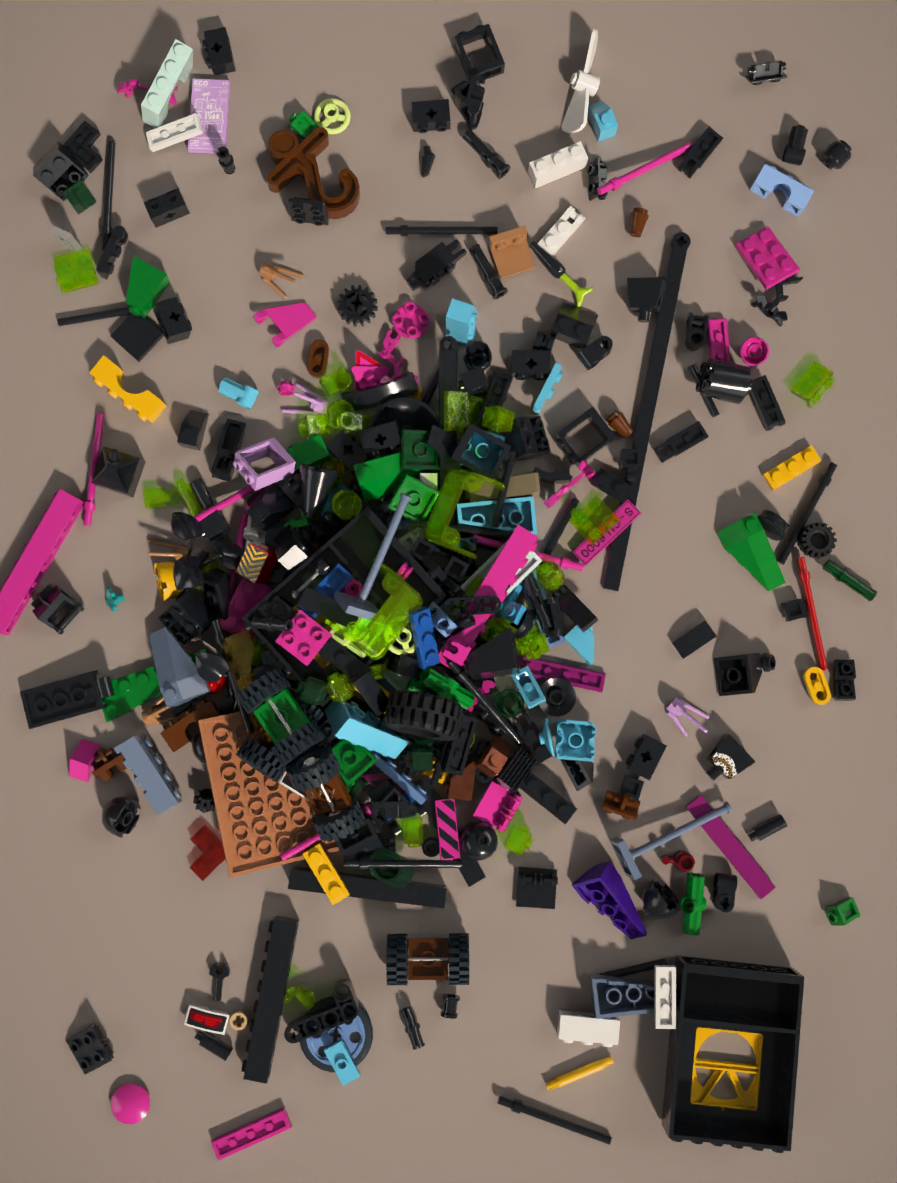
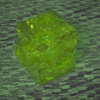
(533, 645)

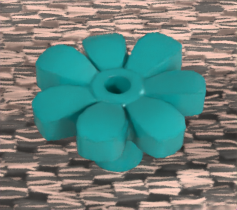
(112, 599)

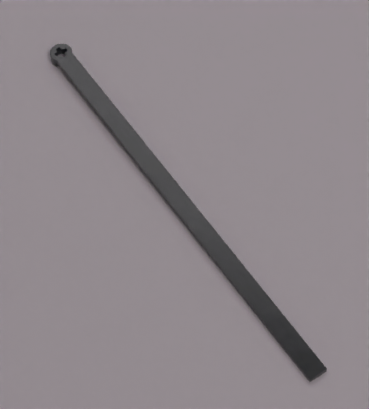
(649, 396)

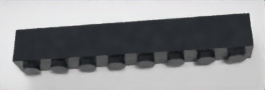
(271, 999)

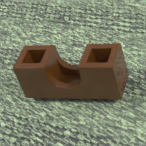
(176, 732)

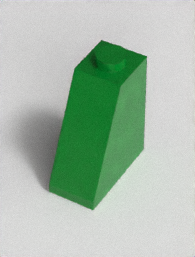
(144, 287)

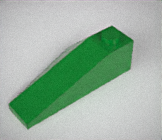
(381, 476)
(752, 550)

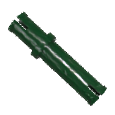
(842, 574)

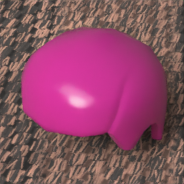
(754, 351)

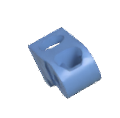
(442, 621)

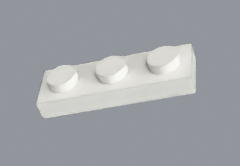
(174, 132)
(665, 996)

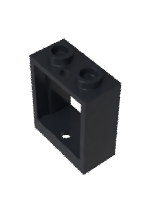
(487, 69)
(599, 425)
(464, 440)

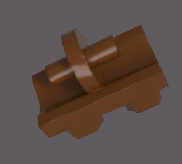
(107, 760)
(621, 805)

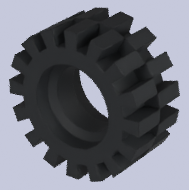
(828, 537)

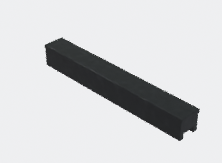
(372, 888)

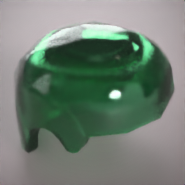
(509, 703)

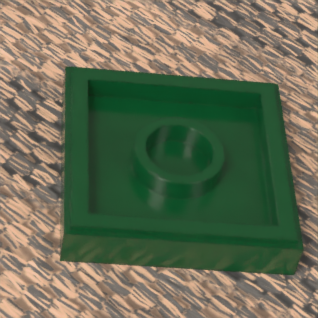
(415, 451)

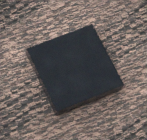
(137, 336)

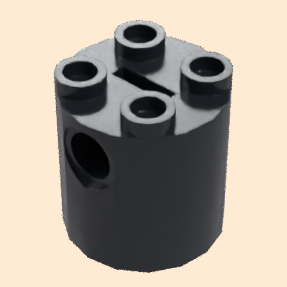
(724, 381)

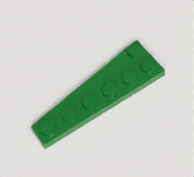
(133, 691)

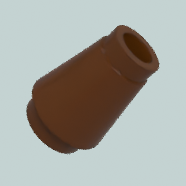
(638, 221)
(619, 423)

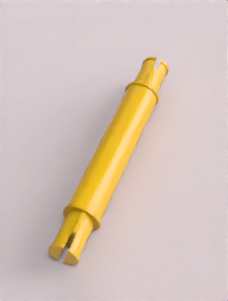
(579, 1073)

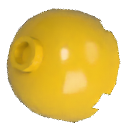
(165, 580)

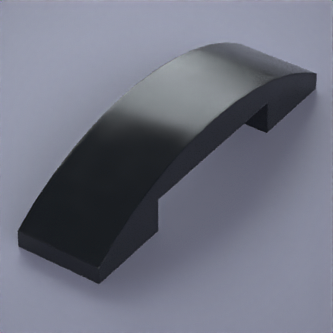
(382, 393)

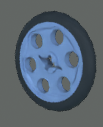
(357, 1050)

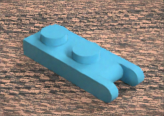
(547, 390)

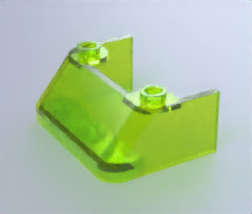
(437, 527)
(388, 622)

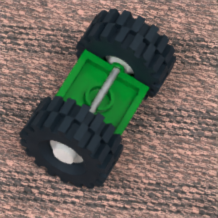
(280, 716)

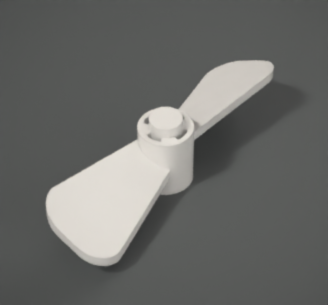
(584, 85)

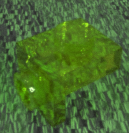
(336, 382)
(313, 425)
(304, 995)

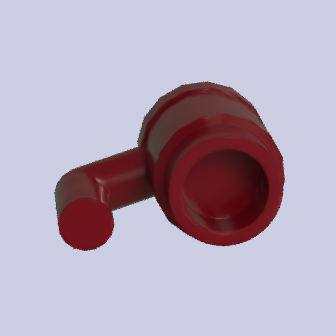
(681, 860)

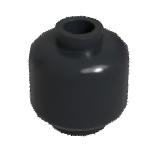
(837, 154)

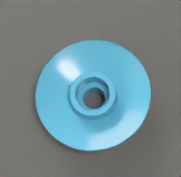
(546, 737)

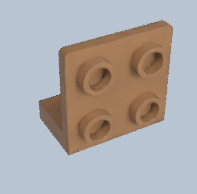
(511, 252)

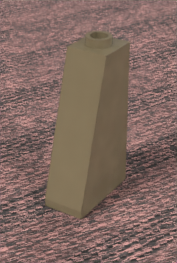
(519, 486)

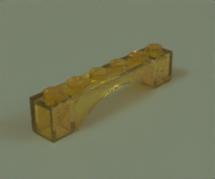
(241, 650)

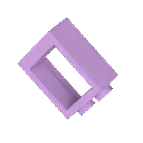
(278, 455)

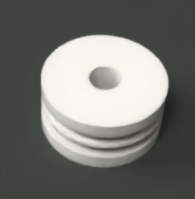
(251, 533)

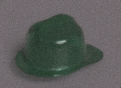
(391, 876)

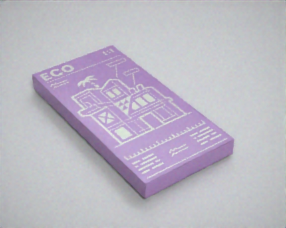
(211, 103)

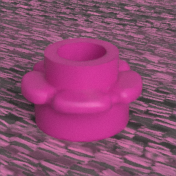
(286, 388)
(357, 588)

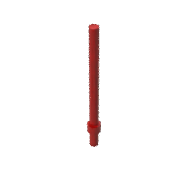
(804, 577)

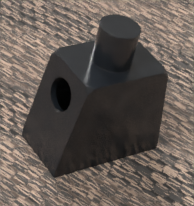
(645, 296)

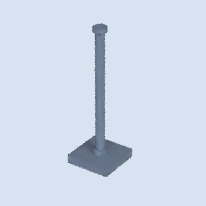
(359, 605)
(627, 857)

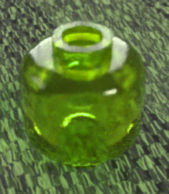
(550, 575)
(340, 687)

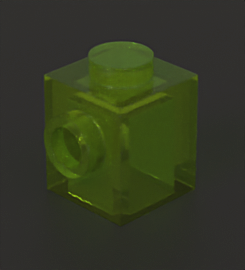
(498, 419)
(518, 839)

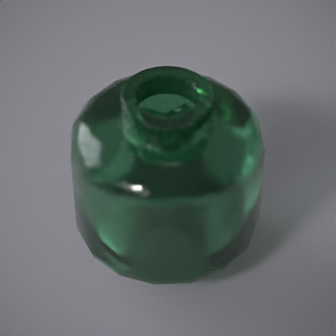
(312, 691)

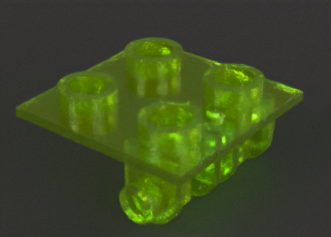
(75, 271)
(593, 520)

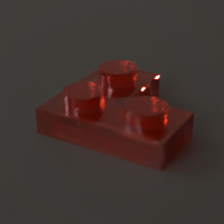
(212, 852)

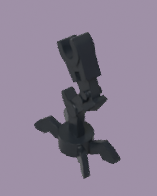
(771, 309)

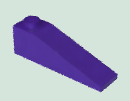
(608, 893)

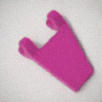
(287, 318)

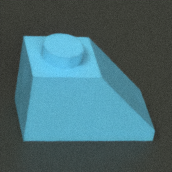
(602, 120)
(582, 643)

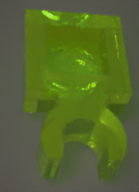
(157, 498)

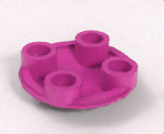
(410, 320)
(130, 1103)

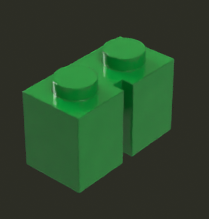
(309, 451)

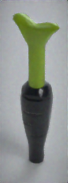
(558, 271)

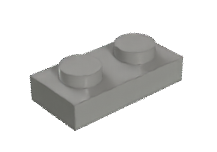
(65, 238)

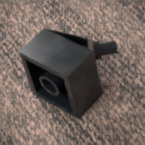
(118, 472)

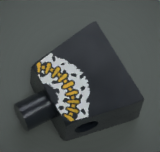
(728, 759)

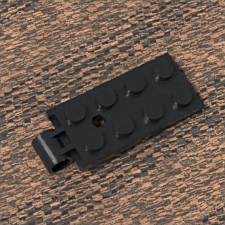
(61, 701)

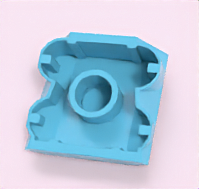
(482, 451)
(575, 740)

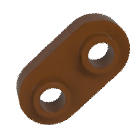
(316, 359)

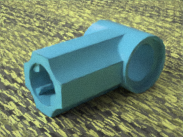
(241, 394)

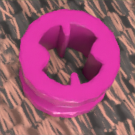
(404, 571)

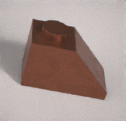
(494, 757)
(462, 786)

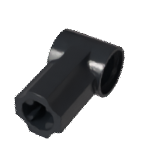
(795, 151)

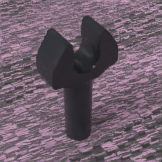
(219, 979)

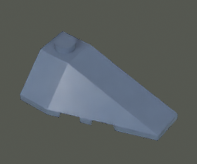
(175, 670)

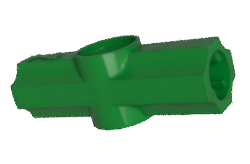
(447, 688)
(693, 903)

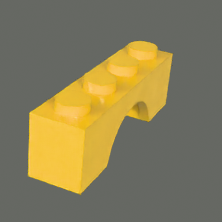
(110, 375)

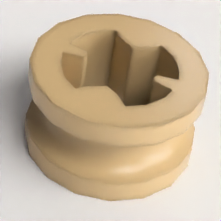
(235, 1026)

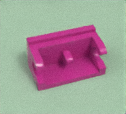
(460, 652)

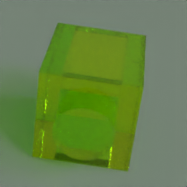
(413, 831)

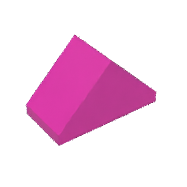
(83, 760)

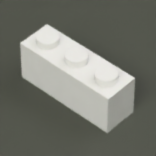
(557, 164)
(587, 1029)

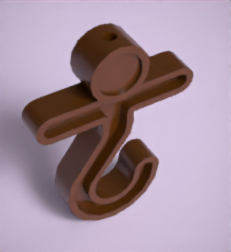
(301, 159)

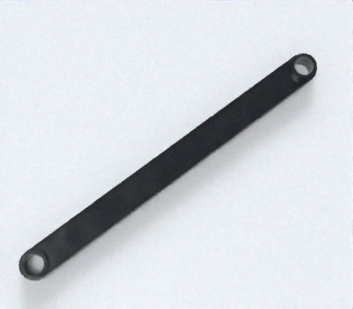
(447, 382)

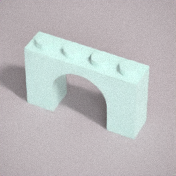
(174, 68)

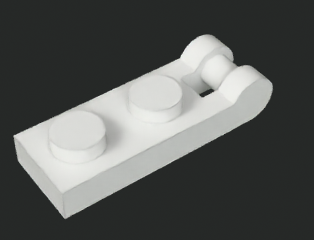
(561, 231)

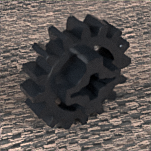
(364, 307)

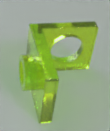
(499, 624)

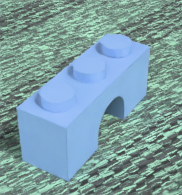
(796, 194)

